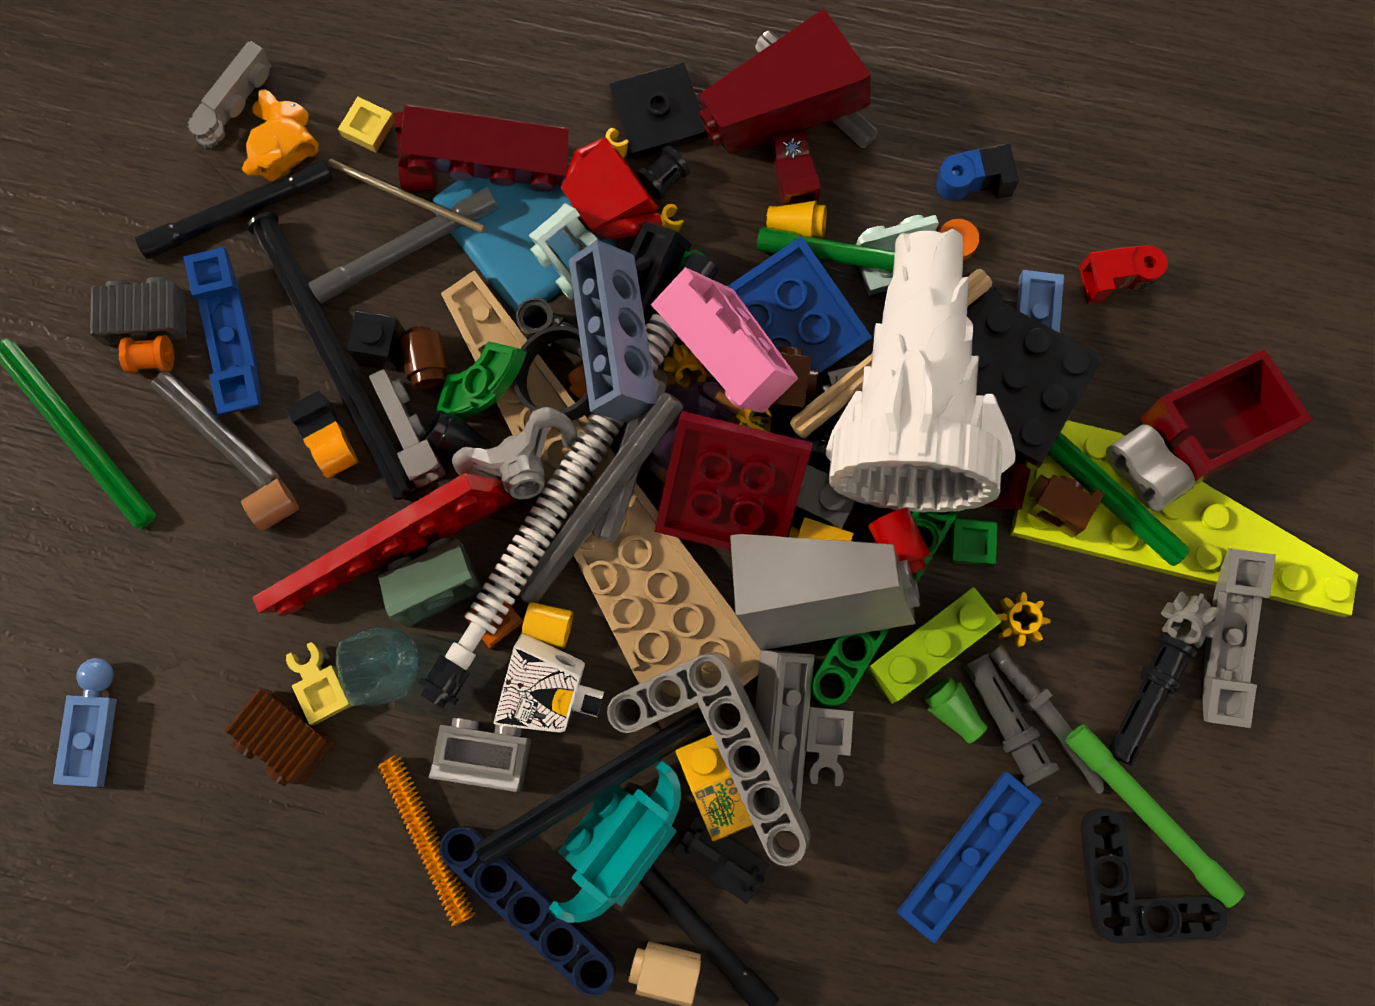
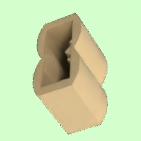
(666, 973)

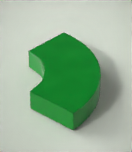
(483, 382)

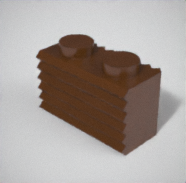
(279, 738)

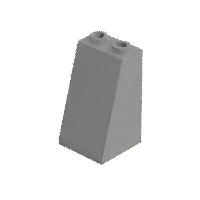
(818, 588)

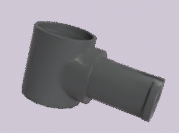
(539, 307)

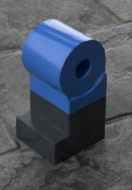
(977, 172)

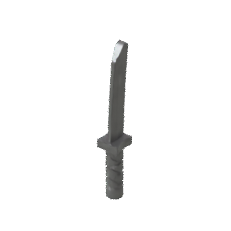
(1039, 702)

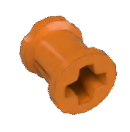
(146, 354)

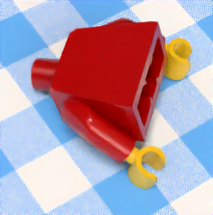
(610, 193)

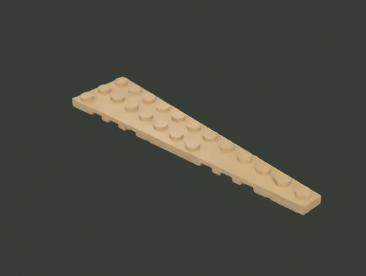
(645, 580)

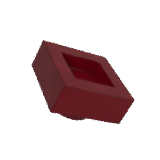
(1012, 488)

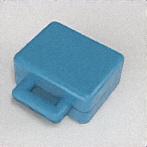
(505, 247)

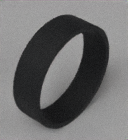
(533, 347)

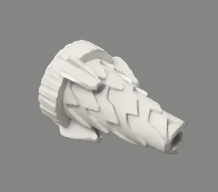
(917, 425)

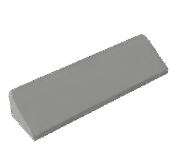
(784, 715)

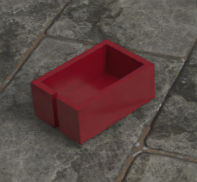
(1228, 415)

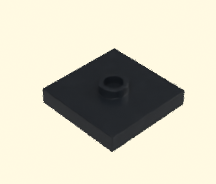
(658, 110)

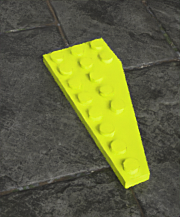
(1205, 523)

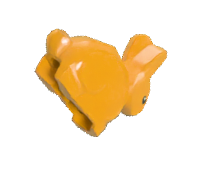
(279, 141)

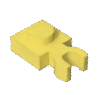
(320, 689)

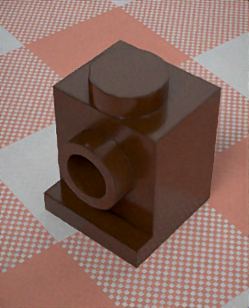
(1063, 503)

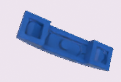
(226, 330)

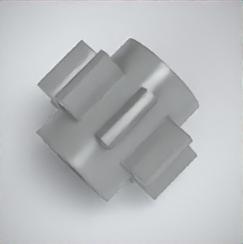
(1190, 619)

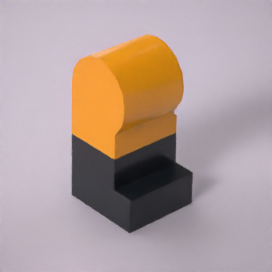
(322, 434)

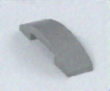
(1230, 653)

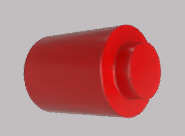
(902, 532)

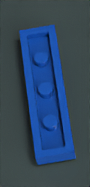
(969, 857)

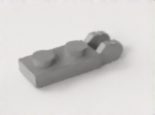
(229, 95)

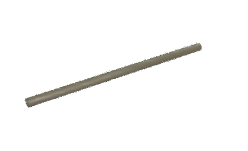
(407, 196)

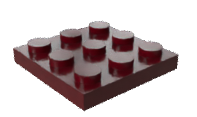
(730, 482)

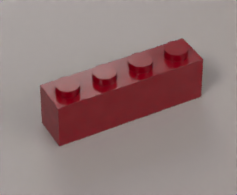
(482, 148)

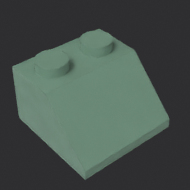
(429, 583)

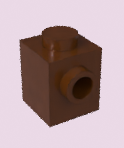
(795, 396)

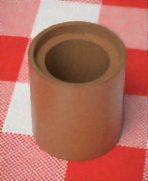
(270, 505)

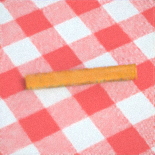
(425, 840)

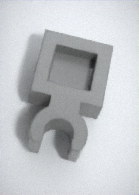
(829, 736)

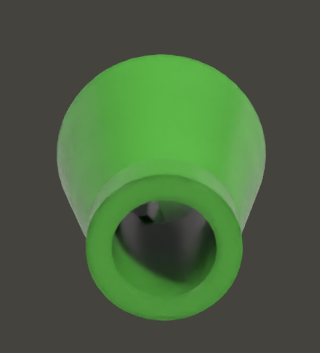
(954, 708)

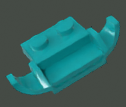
(618, 845)

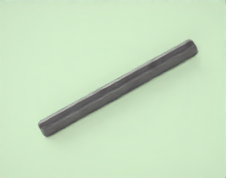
(601, 496)

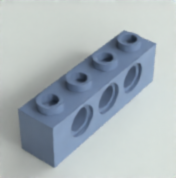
(612, 332)

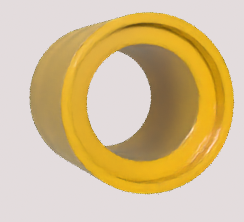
(548, 624)

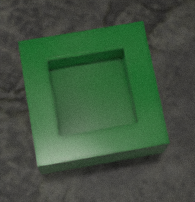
(973, 542)

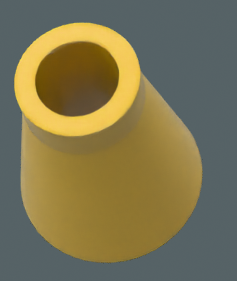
(803, 218)

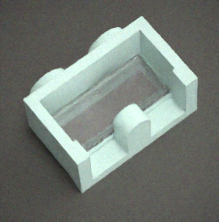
(560, 240)

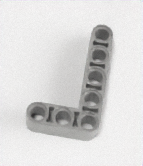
(729, 740)

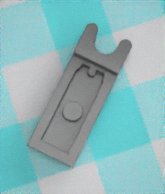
(418, 456)

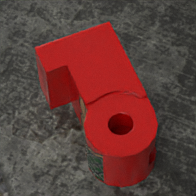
(1121, 268)

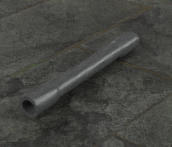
(346, 276)

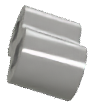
(1150, 467)

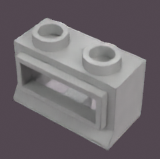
(481, 757)

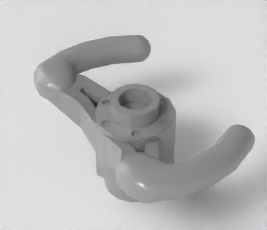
(518, 456)

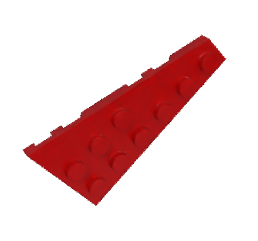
(402, 534)

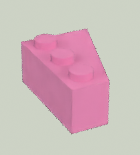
(725, 340)

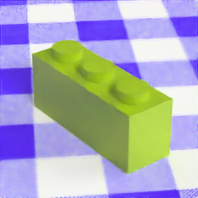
(932, 646)

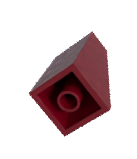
(787, 87)

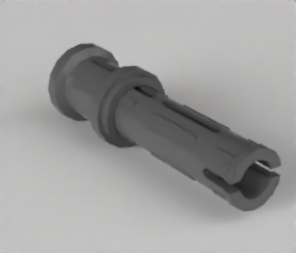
(1019, 737)

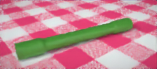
(1205, 869)

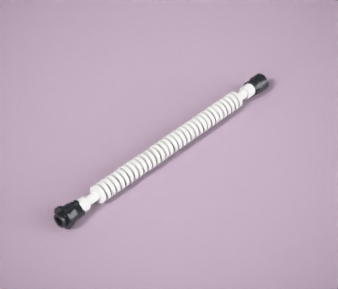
(451, 671)

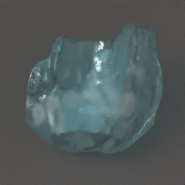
(377, 666)

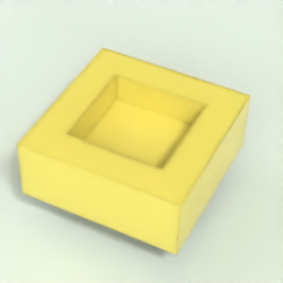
(366, 124)

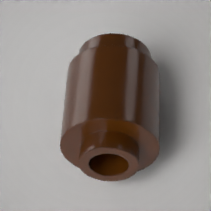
(423, 358)

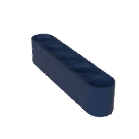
(535, 932)

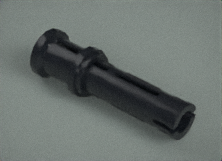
(1158, 682)

